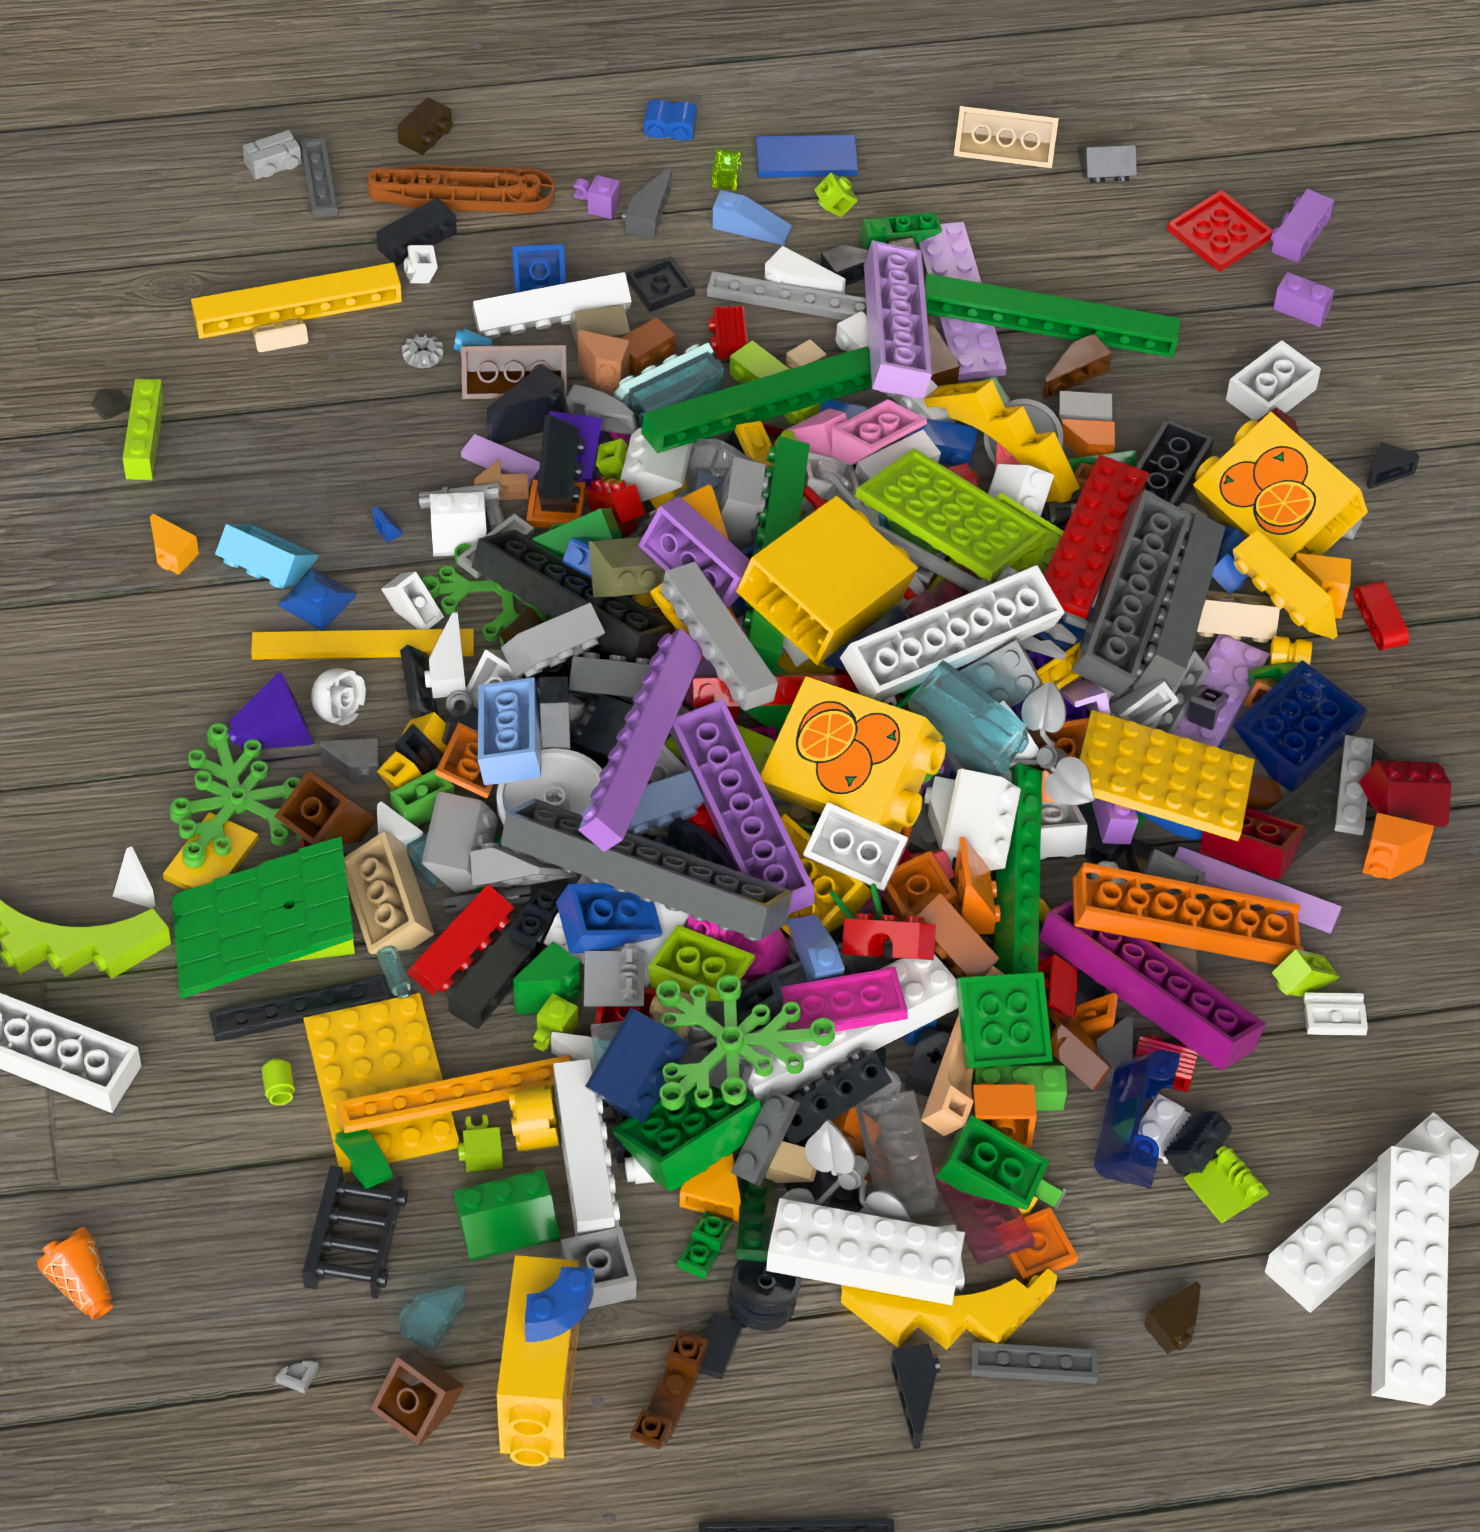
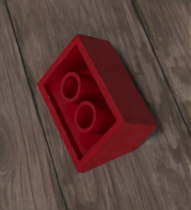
(1409, 791)
(1264, 846)

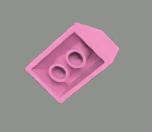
(873, 431)

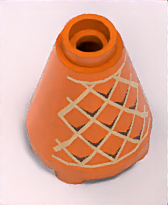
(78, 1272)

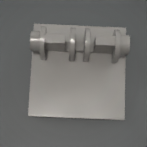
(614, 977)

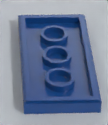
(806, 156)

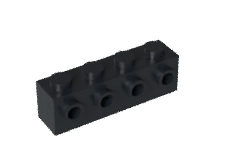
(836, 1092)

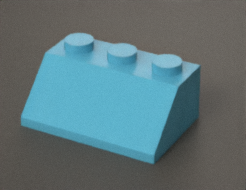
(264, 554)

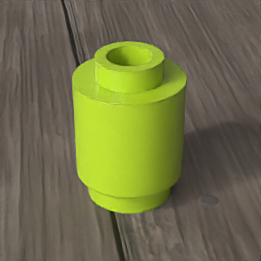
(278, 1081)

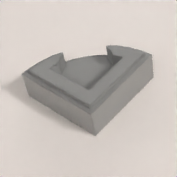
(298, 1375)

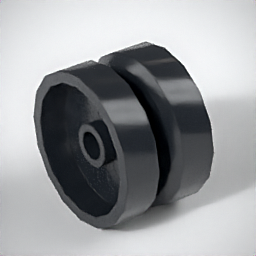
(762, 1297)

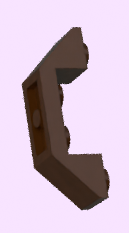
(684, 1362)

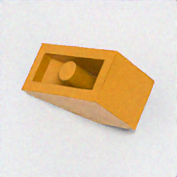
(173, 545)

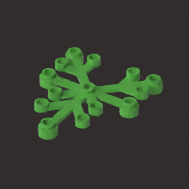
(461, 587)
(231, 798)
(768, 1038)

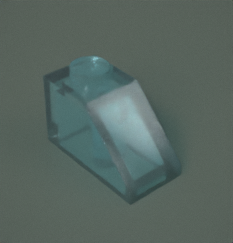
(431, 1316)

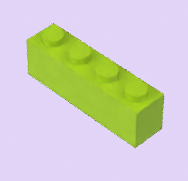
(754, 363)
(143, 429)

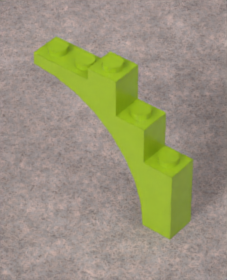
(109, 946)

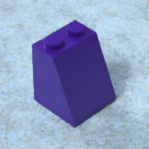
(594, 433)

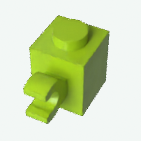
(555, 1016)
(481, 1147)

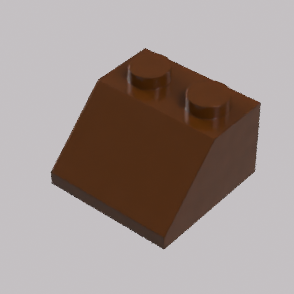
(416, 1396)

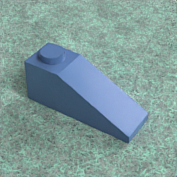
(745, 217)
(815, 948)

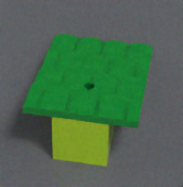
(263, 918)

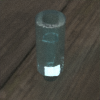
(394, 971)

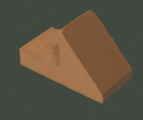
(512, 485)

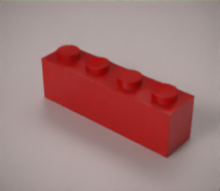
(463, 936)

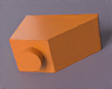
(1089, 436)

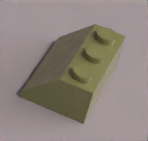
(622, 568)

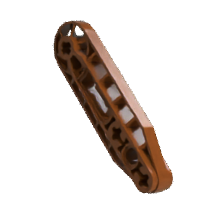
(463, 187)

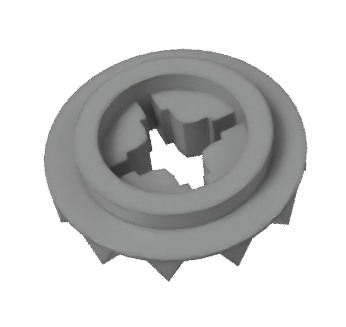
(423, 358)

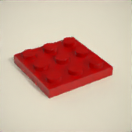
(1220, 230)

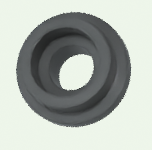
(459, 695)

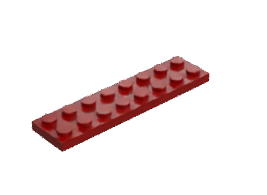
(1093, 534)

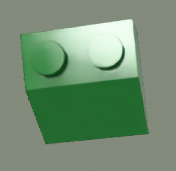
(548, 974)

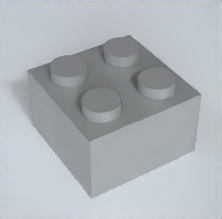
(611, 1261)

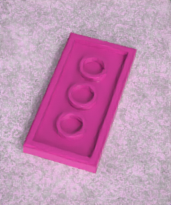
(848, 1000)

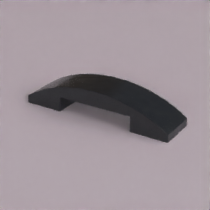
(696, 841)

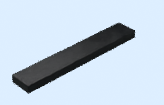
(292, 1008)
(873, 1525)

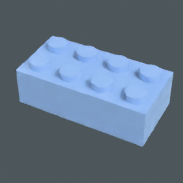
(509, 731)

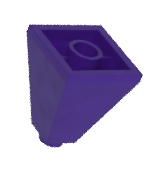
(271, 718)

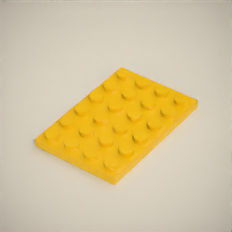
(1167, 775)
(375, 1052)

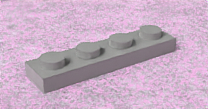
(1351, 798)

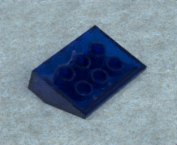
(1299, 725)

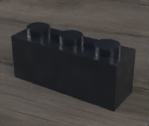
(421, 227)

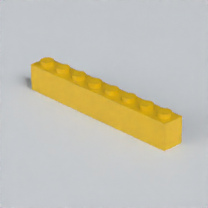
(296, 299)

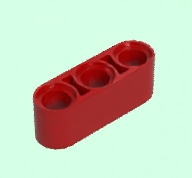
(1381, 615)

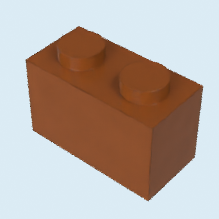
(649, 345)

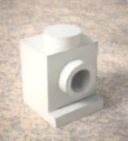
(416, 263)

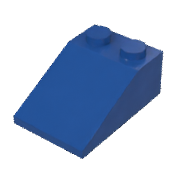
(538, 266)
(604, 919)

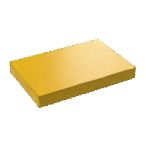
(215, 866)

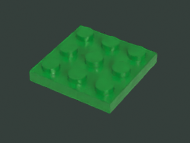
(1004, 1020)

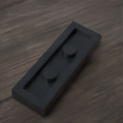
(419, 697)

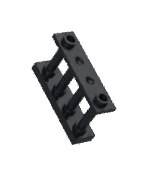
(330, 1213)

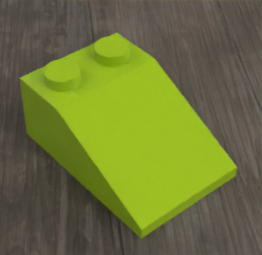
(696, 960)

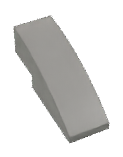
(594, 403)
(1145, 703)

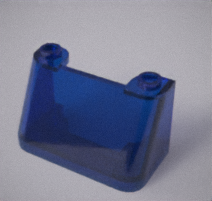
(1122, 1151)

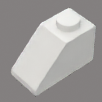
(412, 600)

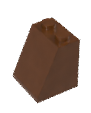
(324, 812)

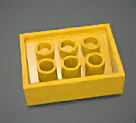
(1286, 584)
(825, 879)

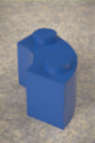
(1224, 570)
(560, 1305)

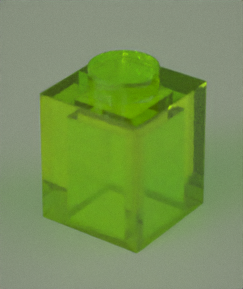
(726, 169)

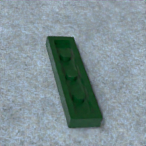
(754, 1221)

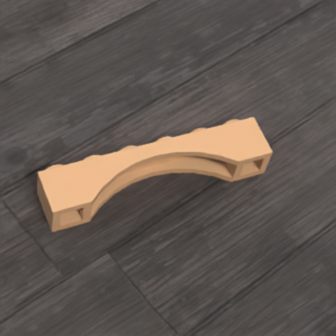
(951, 1092)

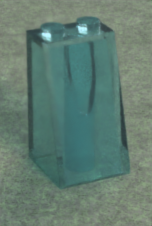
(684, 382)
(970, 720)

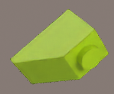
(1304, 973)

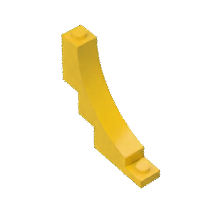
(982, 408)
(986, 1314)

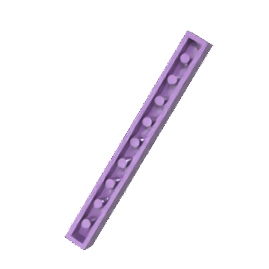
(641, 740)

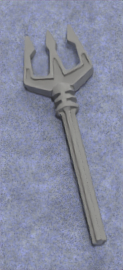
(973, 584)

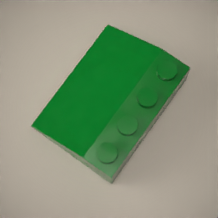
(687, 1140)

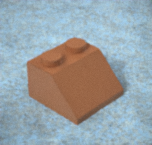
(603, 360)

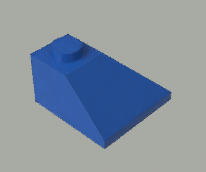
(317, 599)

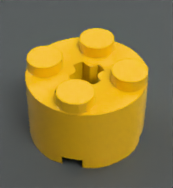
(534, 1118)

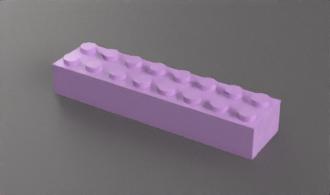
(897, 320)

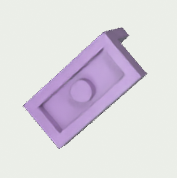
(1086, 693)

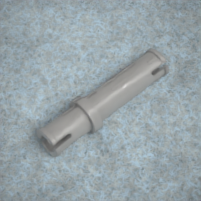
(491, 491)

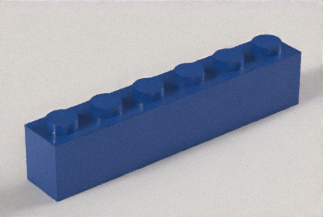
(954, 441)

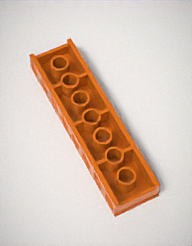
(1183, 918)

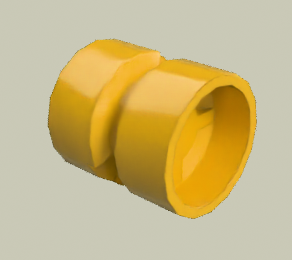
(1286, 652)

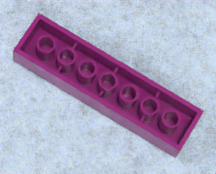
(1157, 988)

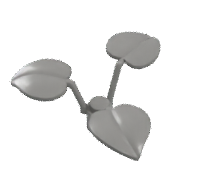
(1070, 777)
(830, 1151)

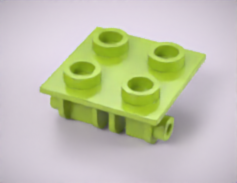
(1226, 1185)

